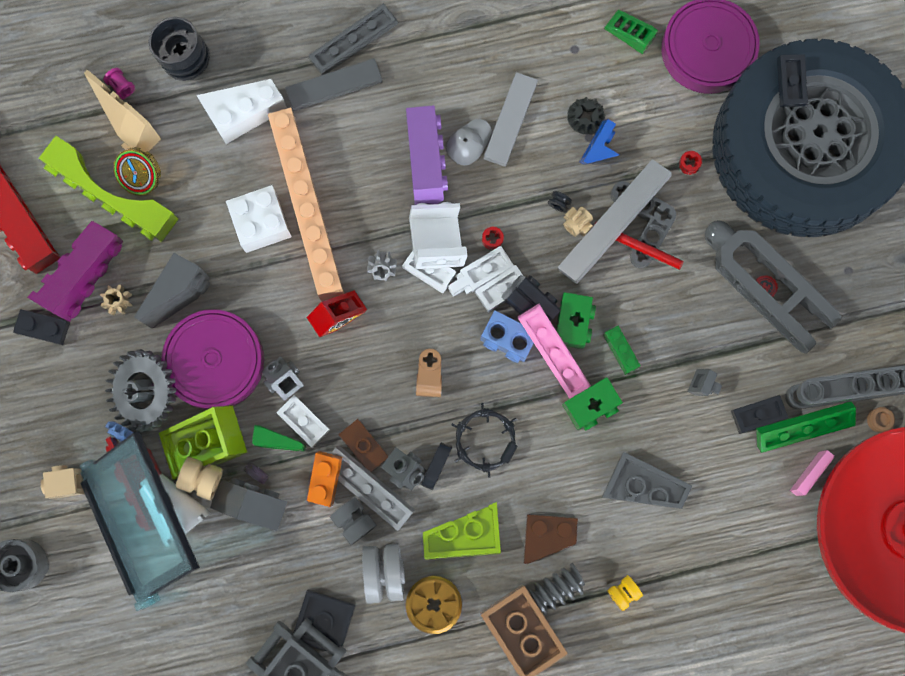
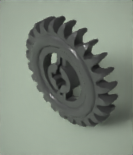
(125, 398)

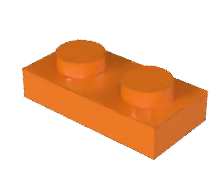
(324, 479)

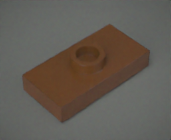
(363, 446)

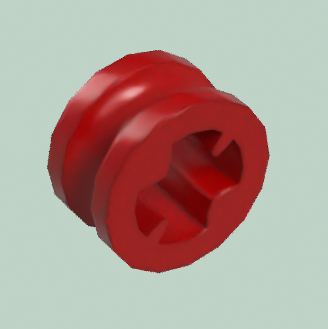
(688, 169)
(486, 234)

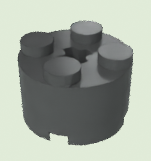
(31, 564)

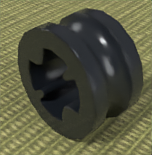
(559, 201)

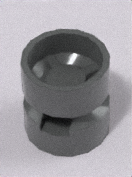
(353, 521)

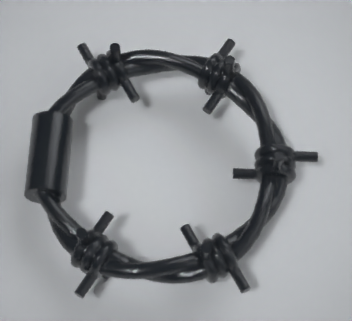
(508, 452)

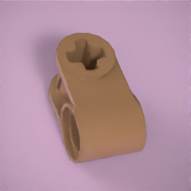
(429, 378)

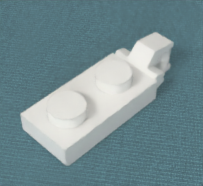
(481, 272)

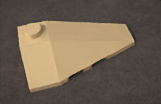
(126, 121)

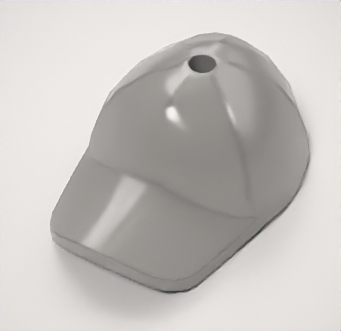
(477, 135)

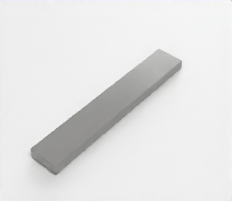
(614, 221)

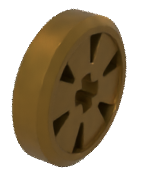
(431, 620)

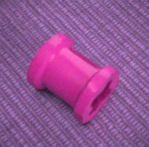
(119, 83)

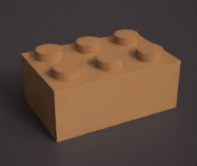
(523, 633)

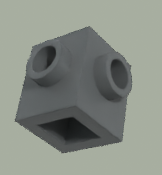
(282, 378)
(404, 469)

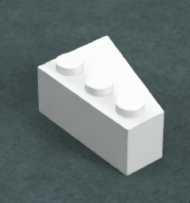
(241, 107)

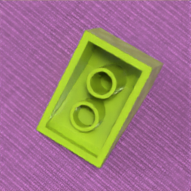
(208, 437)

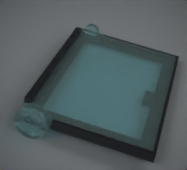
(137, 520)

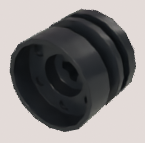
(179, 48)

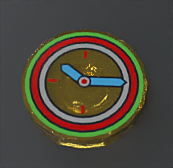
(137, 171)

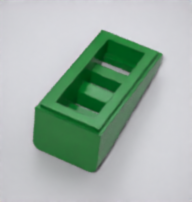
(633, 41)
(270, 439)

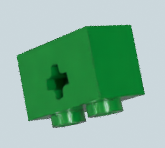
(580, 307)
(603, 394)

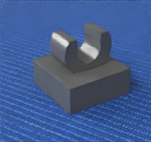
(704, 383)

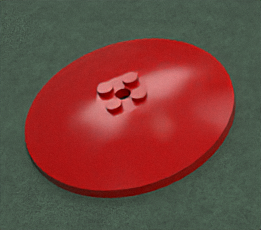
(865, 527)

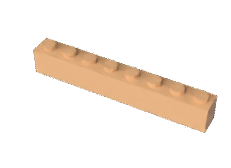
(306, 204)

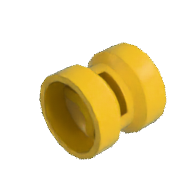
(620, 596)

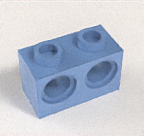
(512, 331)

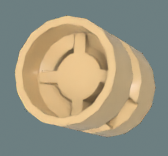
(199, 478)

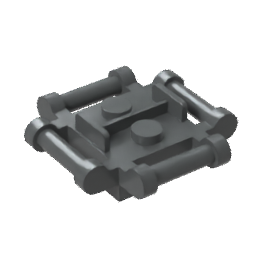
(296, 656)

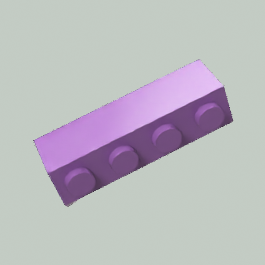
(425, 155)

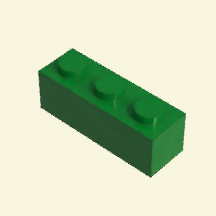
(621, 350)

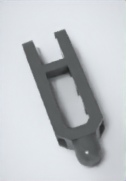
(726, 241)
(848, 387)

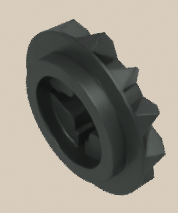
(583, 125)

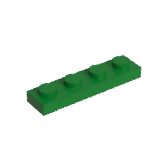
(806, 426)

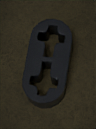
(436, 466)

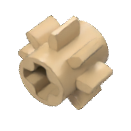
(578, 221)
(117, 293)

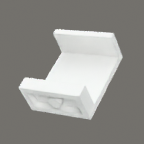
(436, 236)

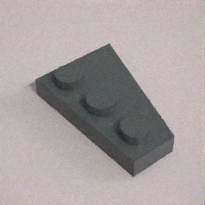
(645, 484)

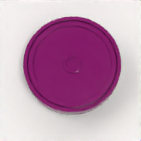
(709, 45)
(213, 359)

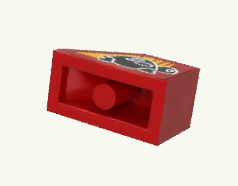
(336, 313)

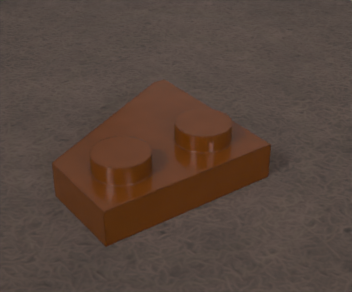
(548, 535)

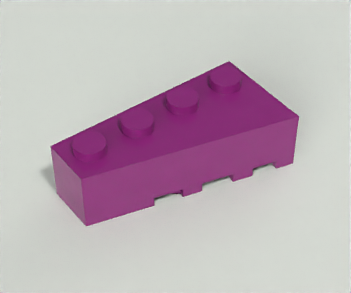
(78, 272)

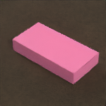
(812, 473)

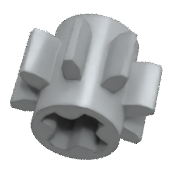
(381, 265)

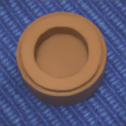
(881, 419)

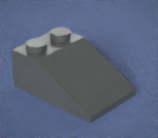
(175, 288)

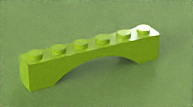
(146, 214)

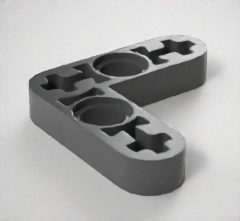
(654, 223)

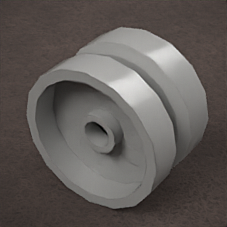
(383, 573)

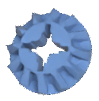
(117, 430)

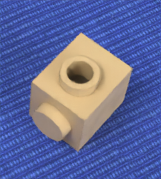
(62, 482)

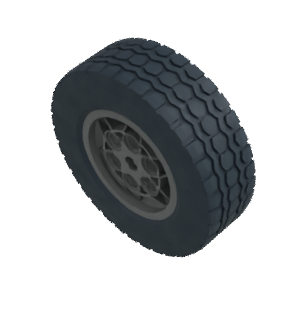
(770, 172)

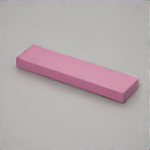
(554, 351)

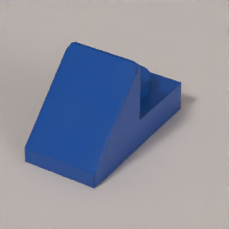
(597, 150)

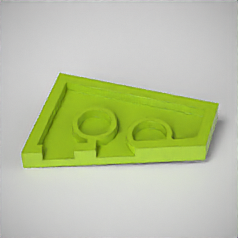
(468, 536)

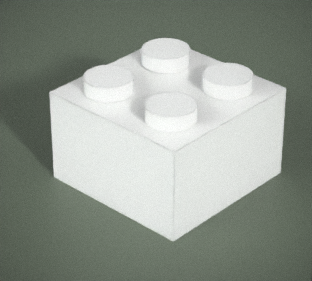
(258, 219)

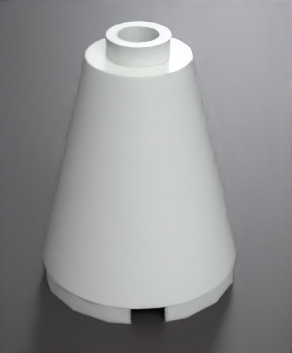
(186, 508)

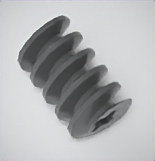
(557, 589)

